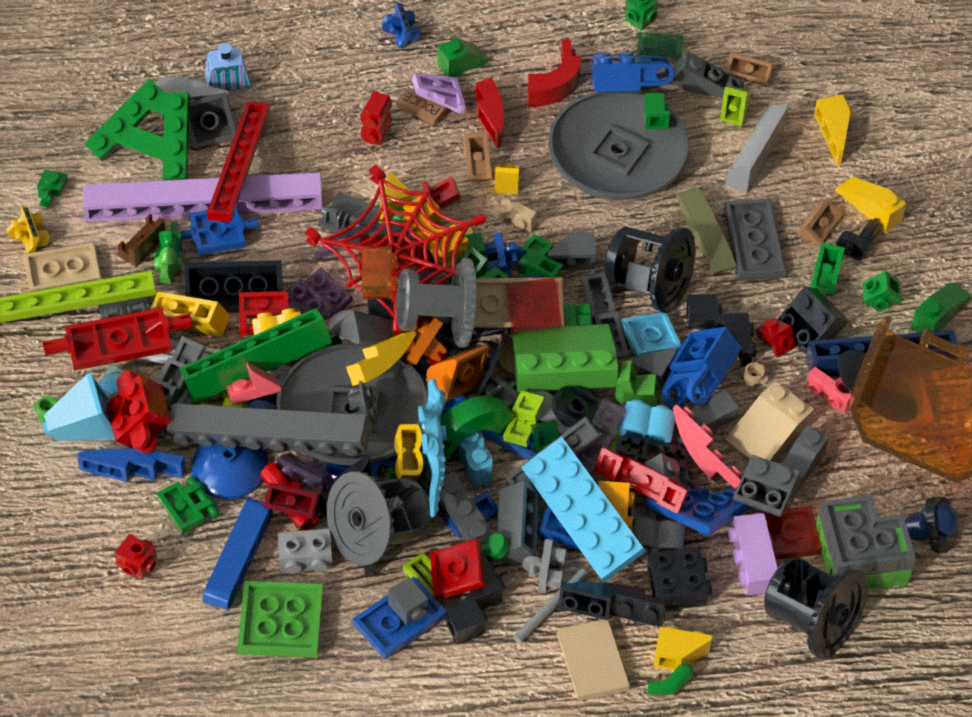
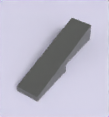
(598, 295)

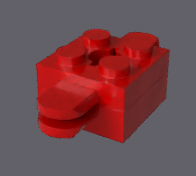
(138, 412)

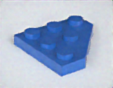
(704, 510)

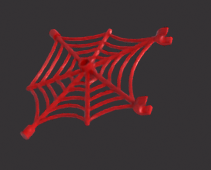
(378, 177)

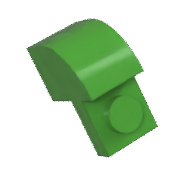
(636, 387)

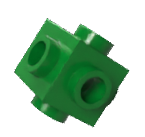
(641, 12)
(882, 291)

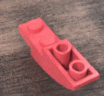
(698, 441)

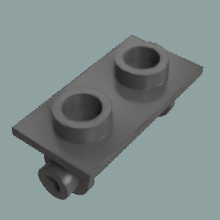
(362, 400)

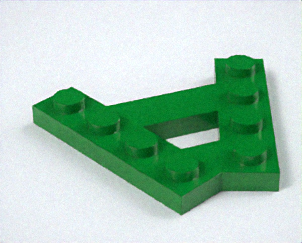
(122, 130)

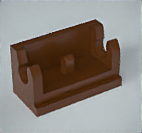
(142, 242)

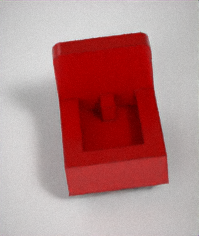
(443, 192)
(777, 334)

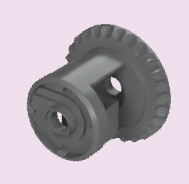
(439, 301)
(382, 514)

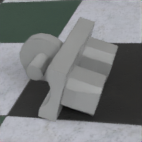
(547, 576)

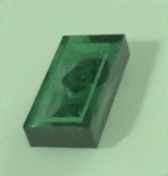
(660, 44)

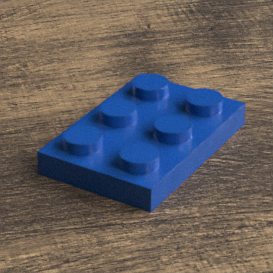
(388, 632)

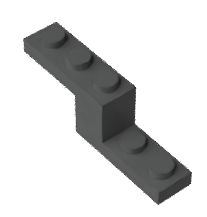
(459, 505)

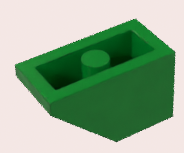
(459, 57)

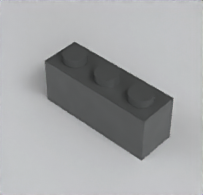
(518, 521)

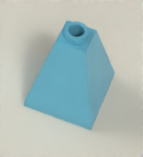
(80, 413)

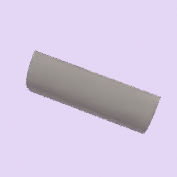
(757, 148)

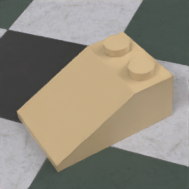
(770, 424)

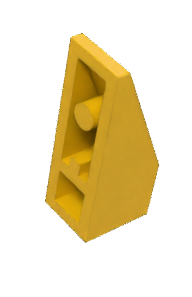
(833, 120)
(874, 201)
(206, 315)

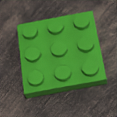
(280, 619)

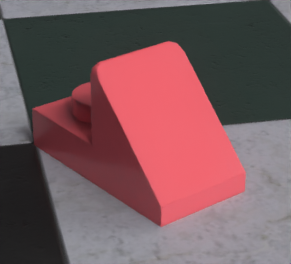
(258, 385)

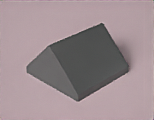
(210, 121)
(364, 328)

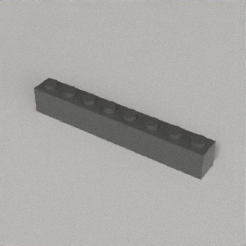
(269, 429)

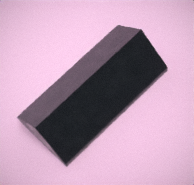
(225, 280)

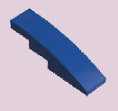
(125, 462)

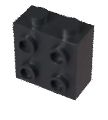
(679, 578)

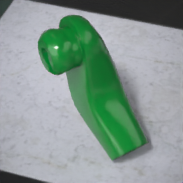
(673, 683)

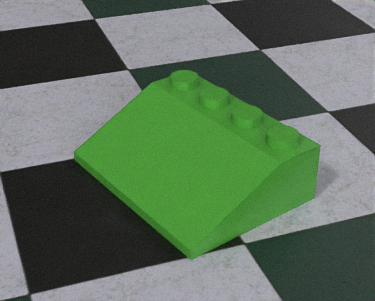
(565, 357)

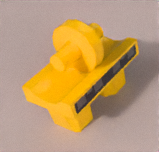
(26, 228)

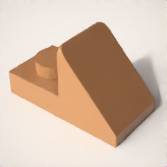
(477, 156)

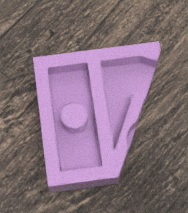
(440, 90)

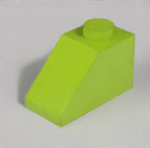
(735, 105)

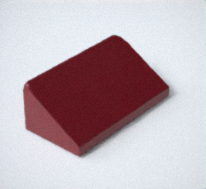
(291, 500)

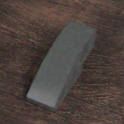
(714, 413)

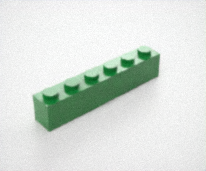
(264, 350)

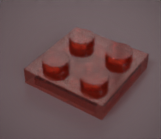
(533, 305)
(793, 533)

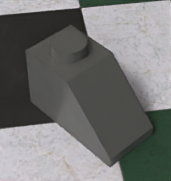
(575, 251)

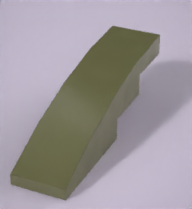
(706, 230)

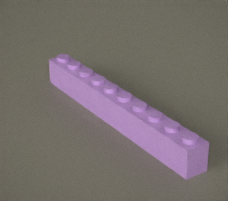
(187, 196)

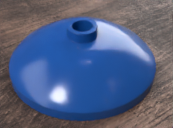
(228, 476)

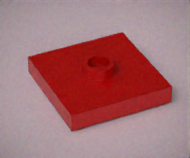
(457, 569)

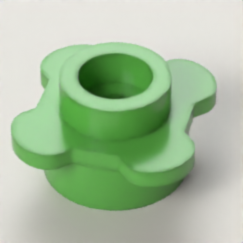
(44, 403)

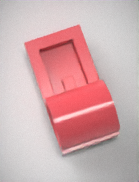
(829, 390)

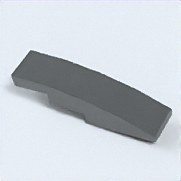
(171, 377)

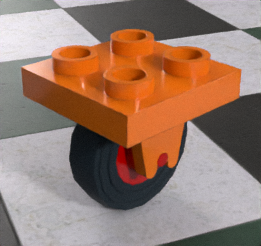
(429, 344)

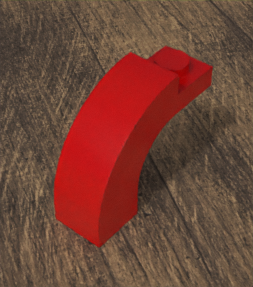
(558, 84)

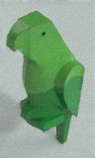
(169, 255)

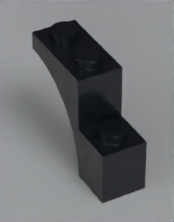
(705, 313)
(468, 617)

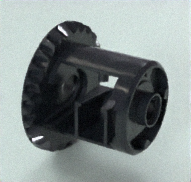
(665, 278)
(817, 603)

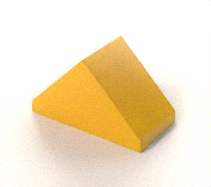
(391, 178)
(506, 178)

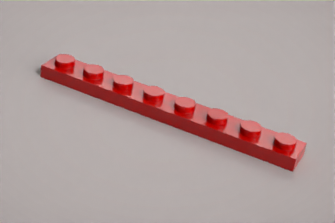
(238, 162)

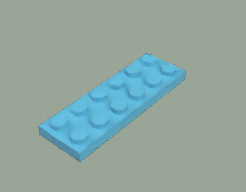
(583, 509)

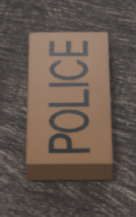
(420, 107)

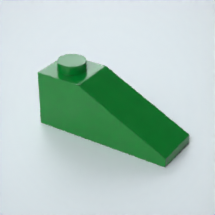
(939, 308)

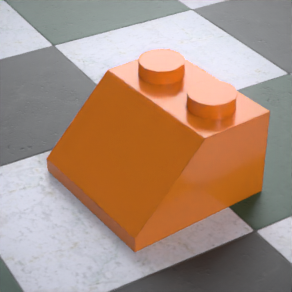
(460, 372)

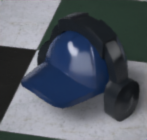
(934, 522)

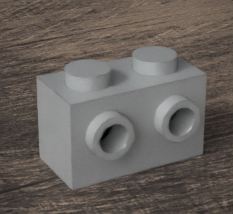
(305, 551)

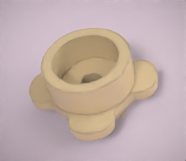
(753, 369)

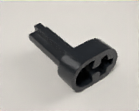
(859, 244)

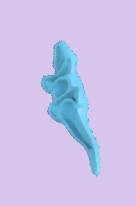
(432, 439)

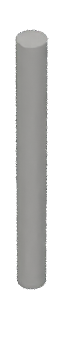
(546, 609)

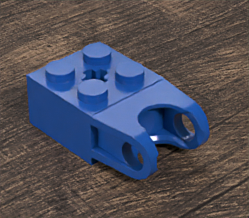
(628, 71)
(700, 366)

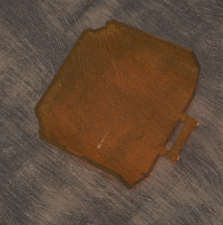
(916, 402)

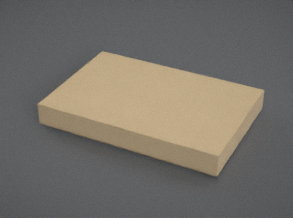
(62, 267)
(592, 660)

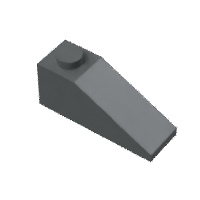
(807, 452)

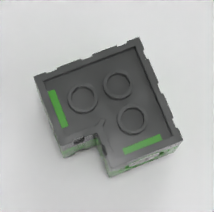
(862, 541)

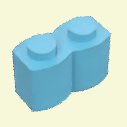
(648, 421)
(476, 460)

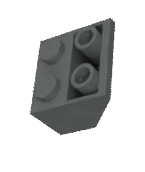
(768, 486)

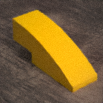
(380, 357)

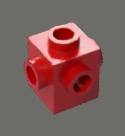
(136, 556)

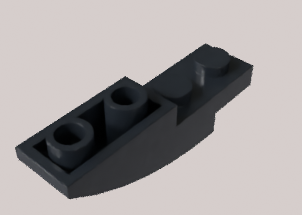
(613, 599)

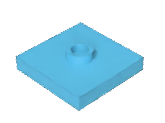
(650, 333)

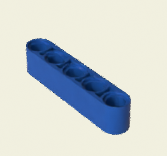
(237, 554)

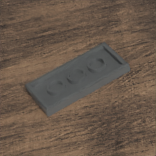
(754, 239)

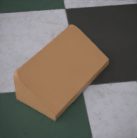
(749, 68)
(820, 222)

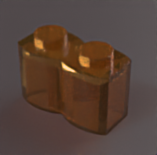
(378, 272)

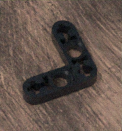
(636, 441)

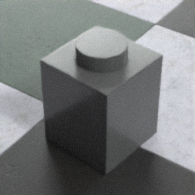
(408, 601)

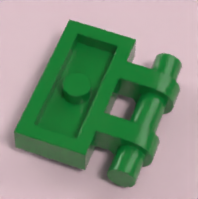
(182, 509)

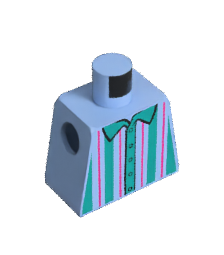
(226, 69)

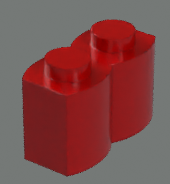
(376, 118)

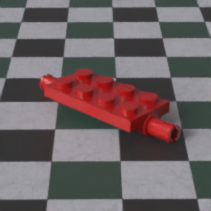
(118, 338)

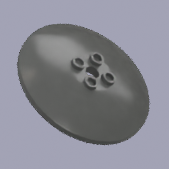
(606, 121)
(323, 385)

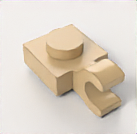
(520, 215)

